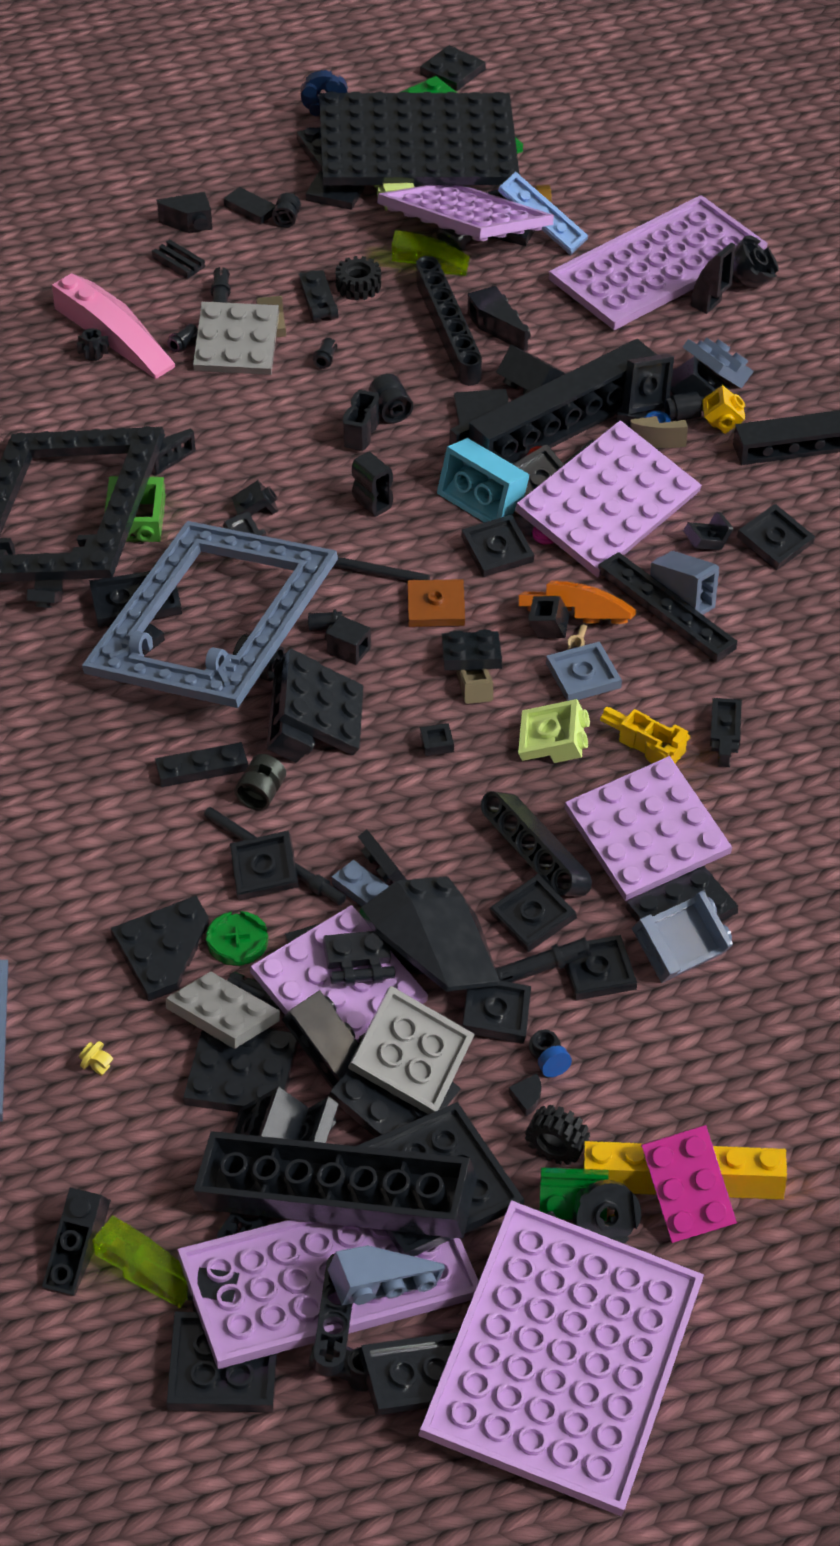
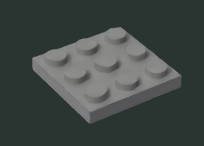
(236, 338)
(411, 1051)

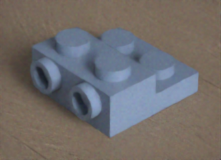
(718, 358)

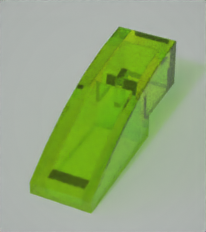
(409, 247)
(141, 1260)

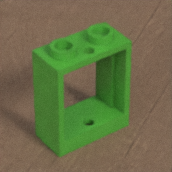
(146, 528)

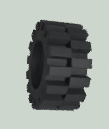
(358, 278)
(557, 1134)

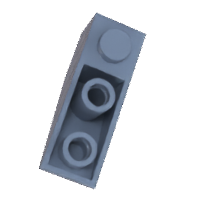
(375, 1273)

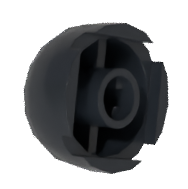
(753, 264)

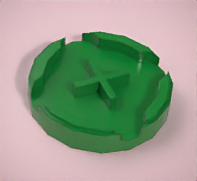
(237, 938)

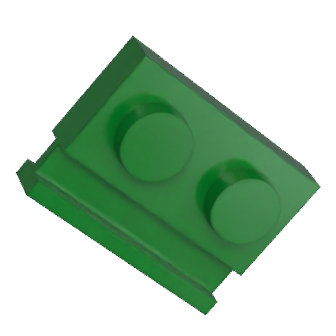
(560, 1187)

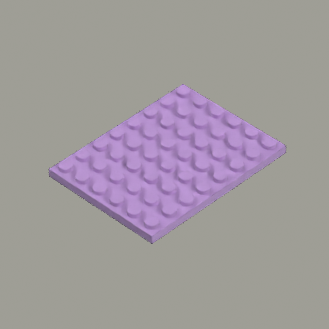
(563, 1358)

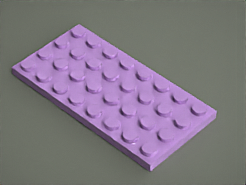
(649, 262)
(283, 1286)

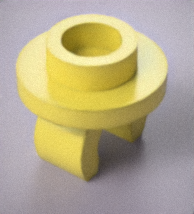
(96, 1058)

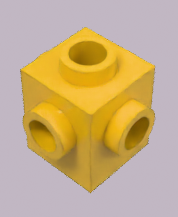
(723, 409)

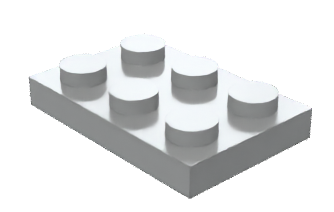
(222, 1009)

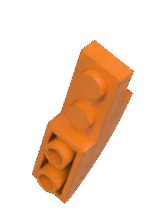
(587, 601)

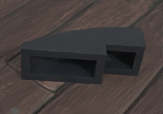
(714, 280)

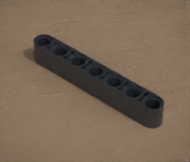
(449, 320)

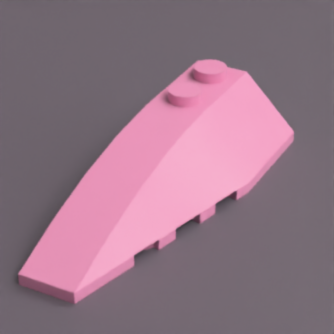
(97, 309)

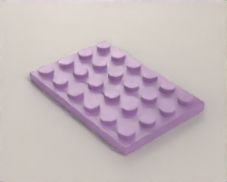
(465, 210)
(608, 497)

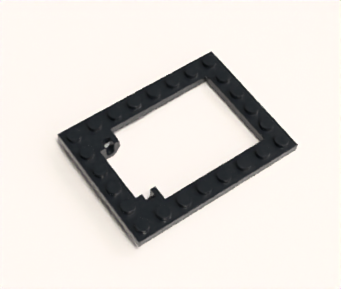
(98, 552)

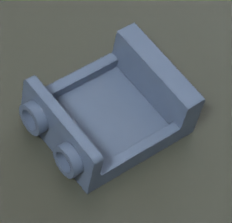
(683, 936)

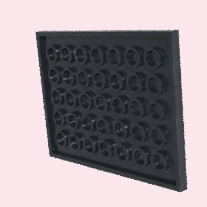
(417, 138)

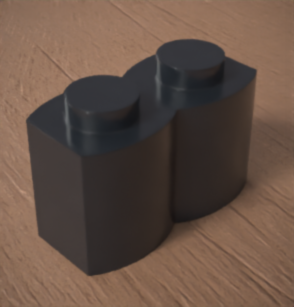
(361, 420)
(372, 483)

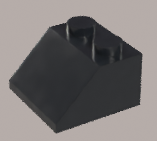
(526, 370)

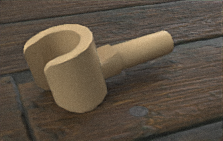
(577, 640)

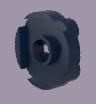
(319, 81)

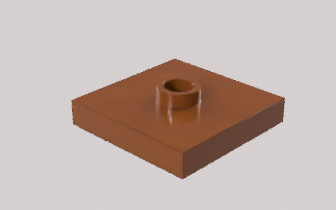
(436, 603)

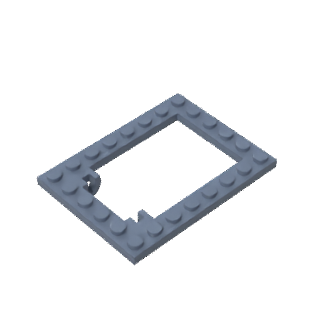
(120, 651)

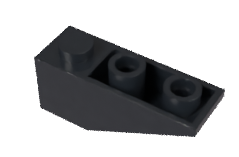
(495, 316)
(73, 1246)

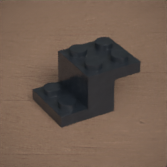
(285, 1117)

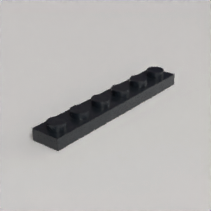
(668, 607)

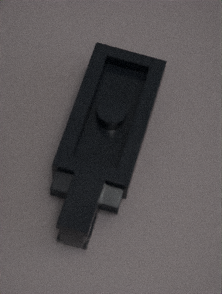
(725, 728)

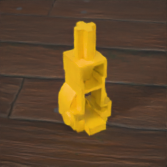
(647, 734)

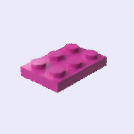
(688, 1183)

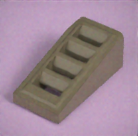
(476, 685)

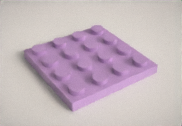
(647, 828)
(302, 970)

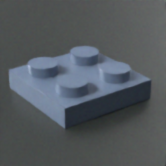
(583, 671)

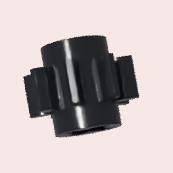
(92, 344)

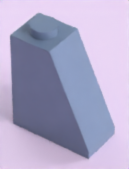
(688, 578)

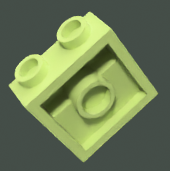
(554, 731)

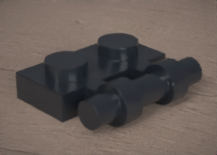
(354, 950)

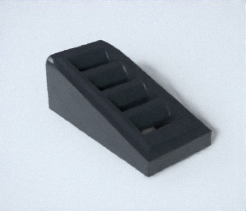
(167, 457)

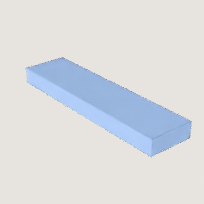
(562, 231)

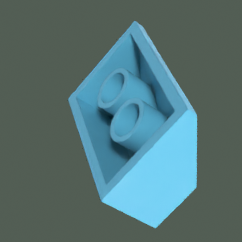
(481, 481)

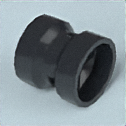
(286, 210)

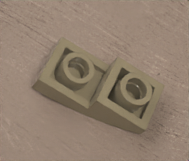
(661, 435)

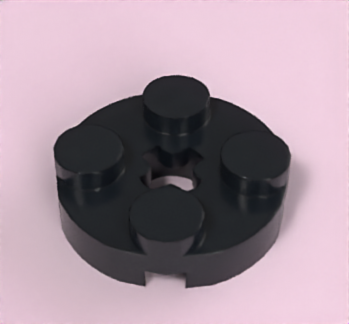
(616, 1197)

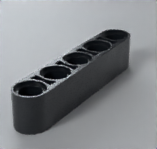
(536, 843)

